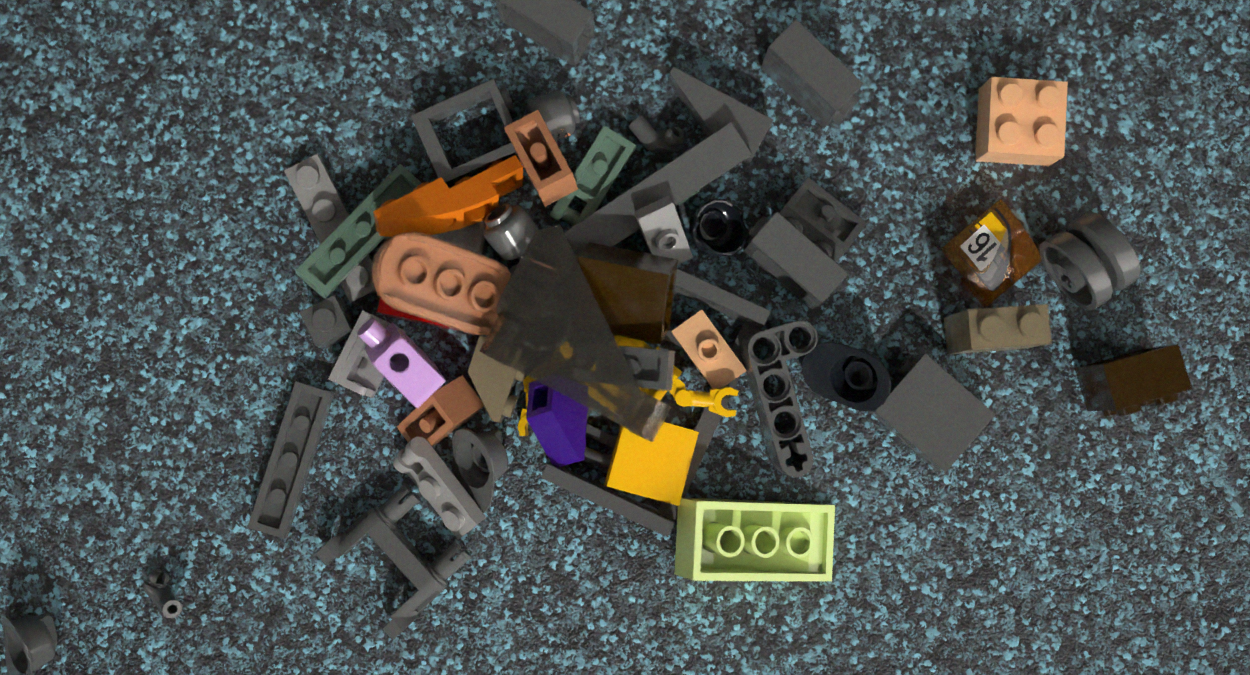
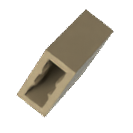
(997, 329)

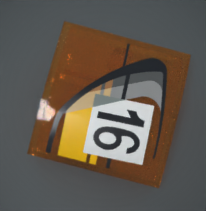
(992, 253)

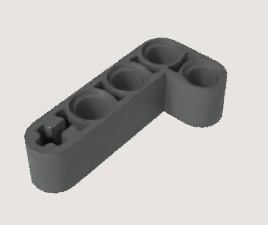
(784, 398)

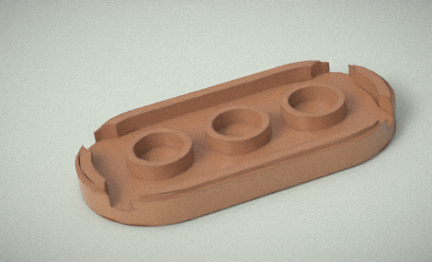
(440, 281)

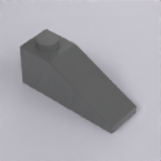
(715, 110)

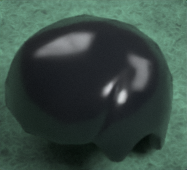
(718, 228)

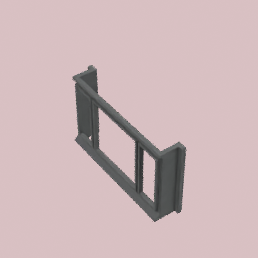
(663, 519)

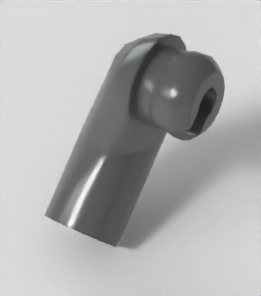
(657, 140)
(162, 594)

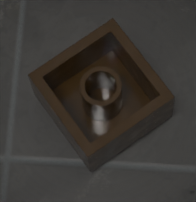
(1134, 380)

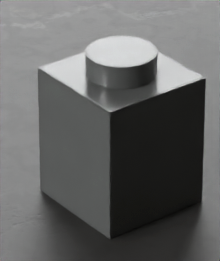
(329, 321)

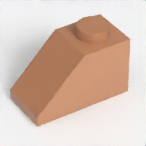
(541, 158)
(442, 412)

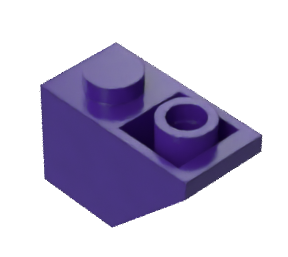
(557, 424)

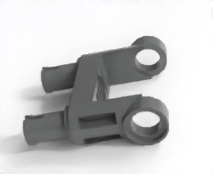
(381, 526)

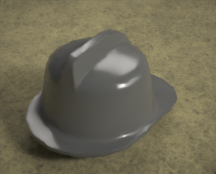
(479, 463)
(28, 643)

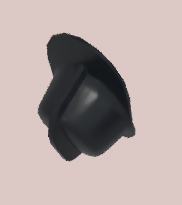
(847, 375)

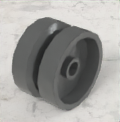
(1090, 260)

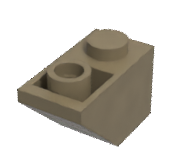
(494, 384)

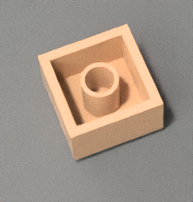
(1021, 121)

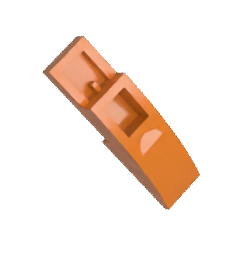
(439, 209)

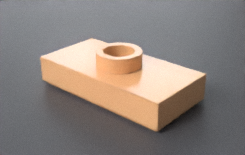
(708, 350)

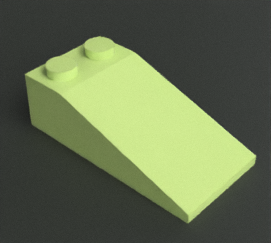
(754, 540)

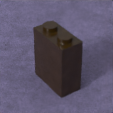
(631, 289)

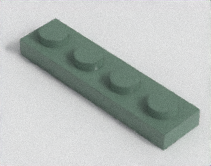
(353, 237)

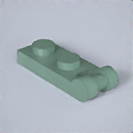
(595, 176)

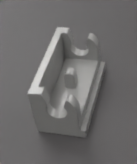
(354, 366)

